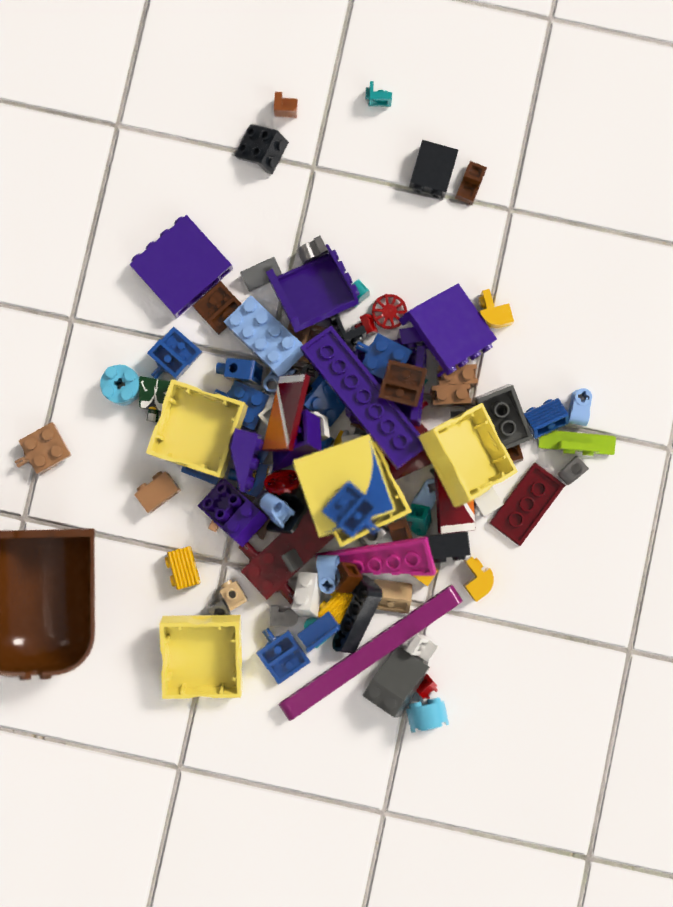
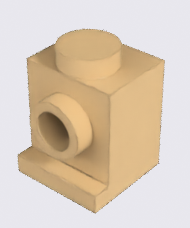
(240, 597)

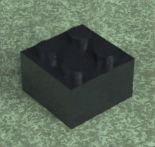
(449, 545)

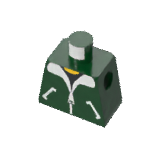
(152, 395)

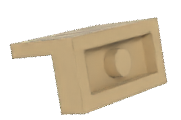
(395, 597)

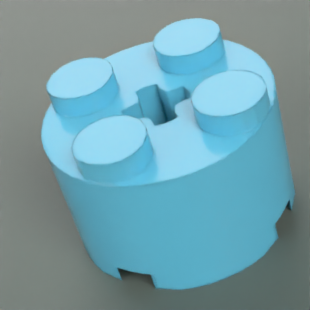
(116, 375)
(427, 715)

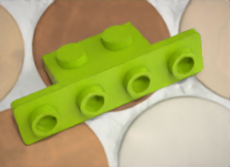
(578, 442)

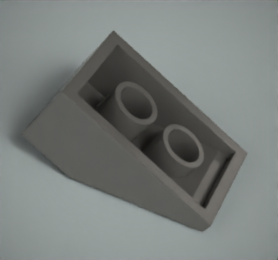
(506, 415)
(396, 682)

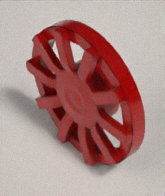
(388, 311)
(282, 481)

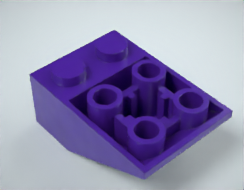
(306, 443)
(244, 451)
(232, 512)

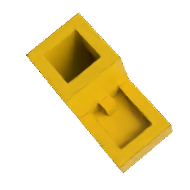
(494, 316)
(482, 582)

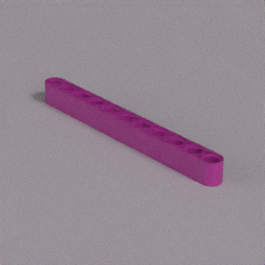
(370, 652)

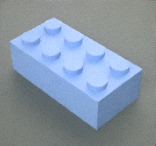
(265, 336)

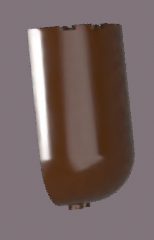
(46, 601)

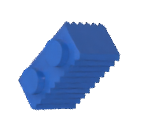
(546, 417)

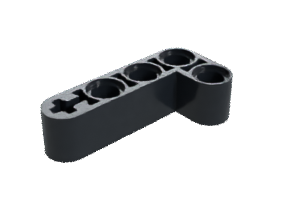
(358, 616)

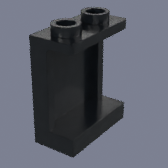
(433, 169)

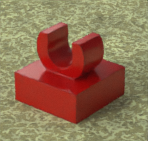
(369, 324)
(426, 687)

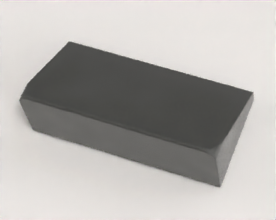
(256, 275)

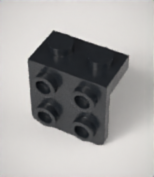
(262, 147)
(350, 337)
(297, 502)

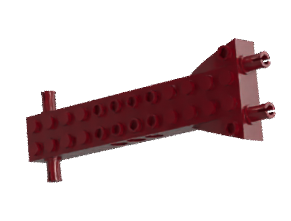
(267, 568)

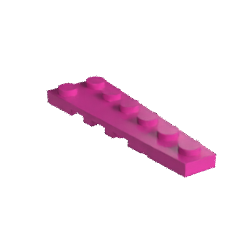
(395, 557)

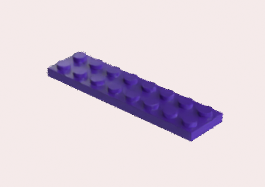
(360, 395)

